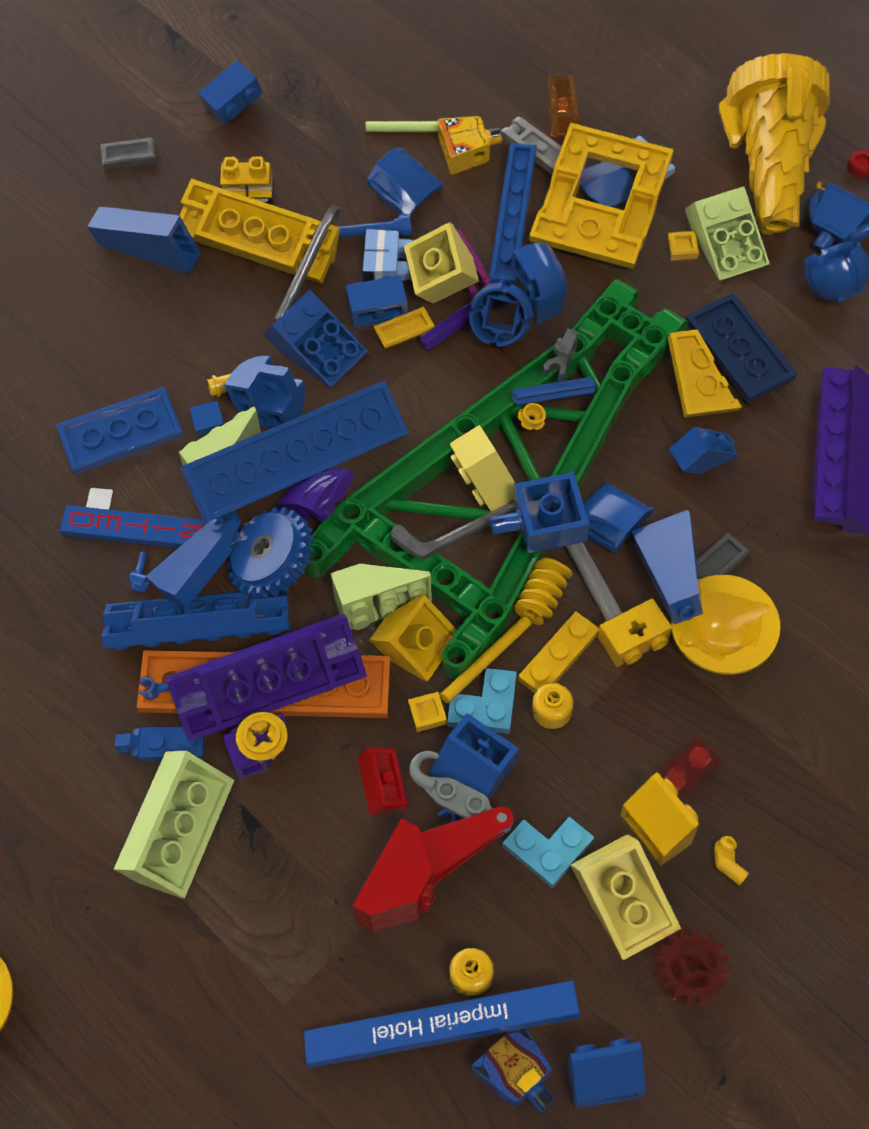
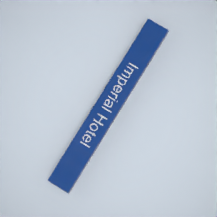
(441, 1024)

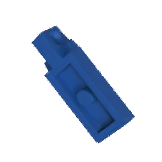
(153, 742)

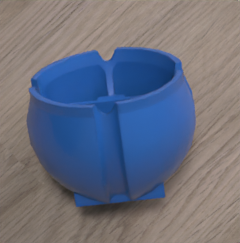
(837, 271)
(495, 332)

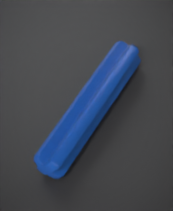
(553, 391)

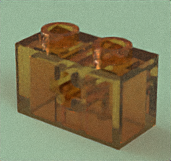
(561, 104)

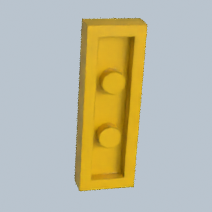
(559, 652)

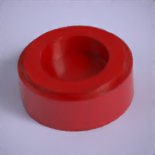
(859, 164)

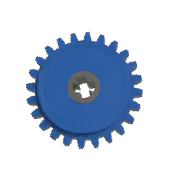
(270, 553)

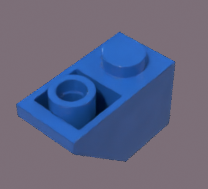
(703, 450)

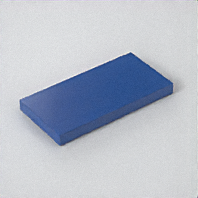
(119, 430)

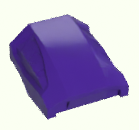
(317, 494)

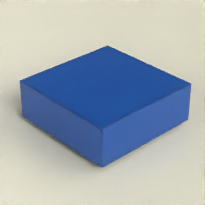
(206, 417)

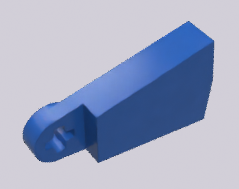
(195, 561)

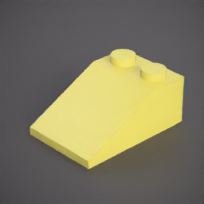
(626, 896)

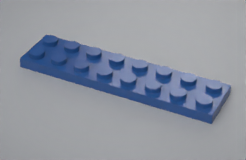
(293, 451)

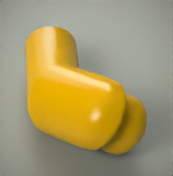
(725, 860)

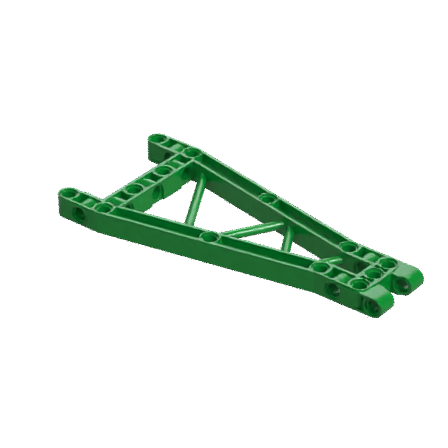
(492, 412)

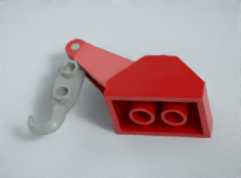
(416, 860)

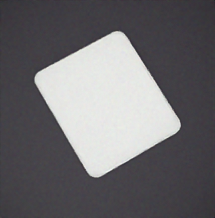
(99, 498)

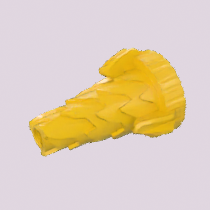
(779, 113)

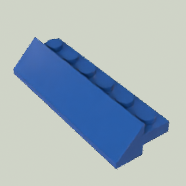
(206, 618)

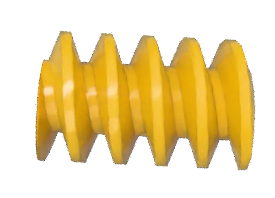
(542, 590)

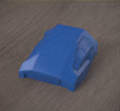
(402, 182)
(613, 517)

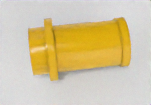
(216, 385)

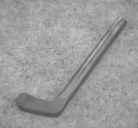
(308, 259)
(425, 550)

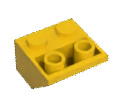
(660, 818)

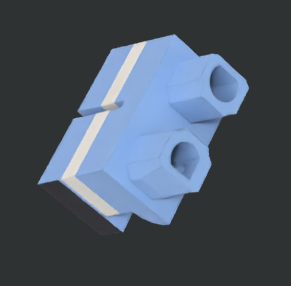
(382, 255)

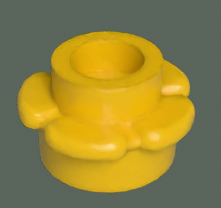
(534, 410)

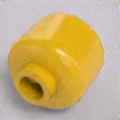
(552, 705)
(467, 983)

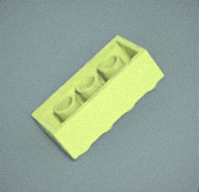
(174, 823)

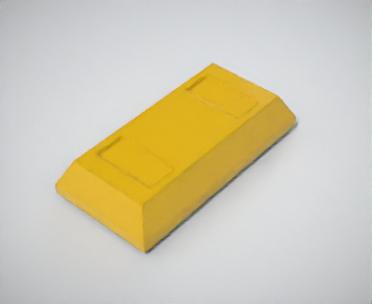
(404, 327)

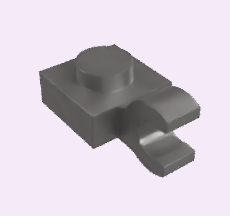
(564, 349)

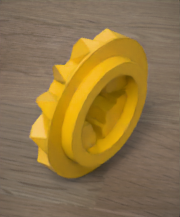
(258, 724)

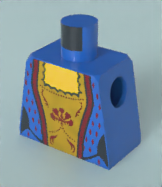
(516, 1070)

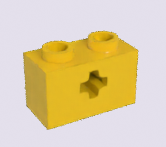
(641, 620)

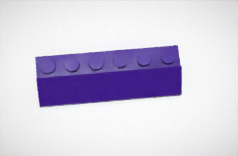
(842, 451)
(266, 677)

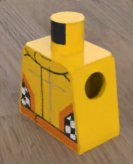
(466, 142)

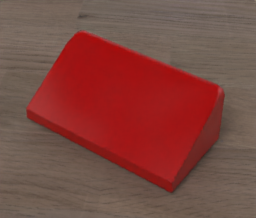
(382, 781)

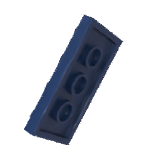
(741, 348)

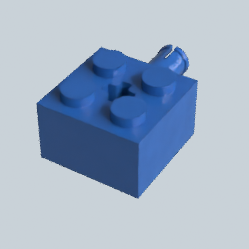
(546, 513)

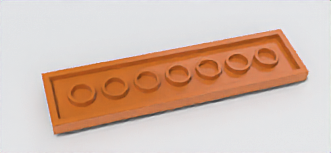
(357, 699)

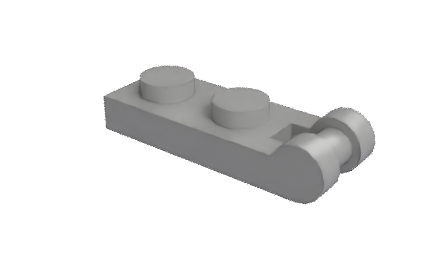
(547, 149)

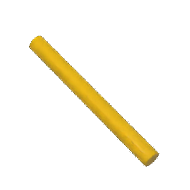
(485, 659)

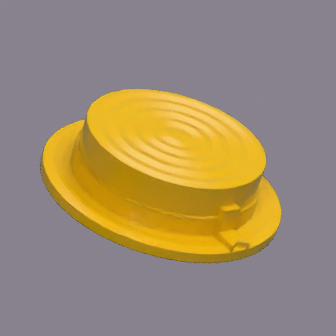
(735, 629)

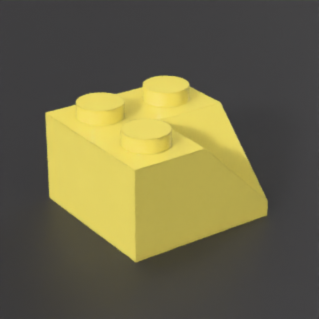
(440, 264)
(482, 465)

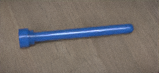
(399, 224)

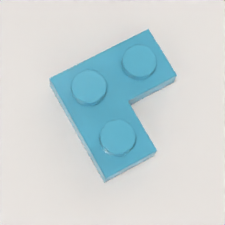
(494, 706)
(550, 857)

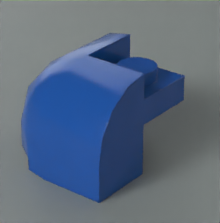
(542, 279)
(268, 389)

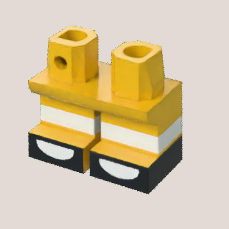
(250, 176)

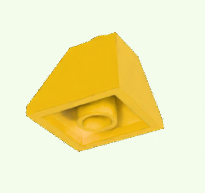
(414, 637)

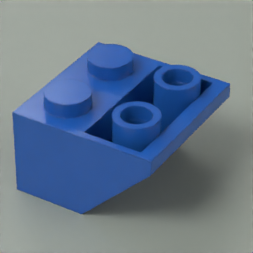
(476, 757)
(606, 1073)

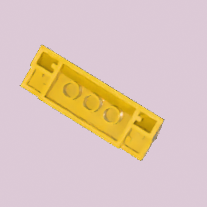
(255, 229)

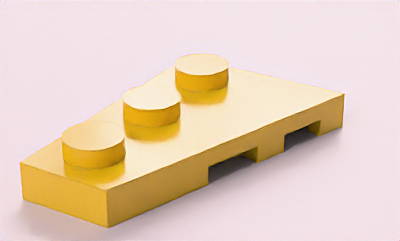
(698, 379)

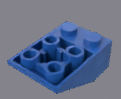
(316, 340)

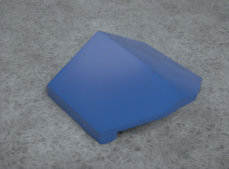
(607, 184)

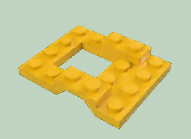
(593, 227)

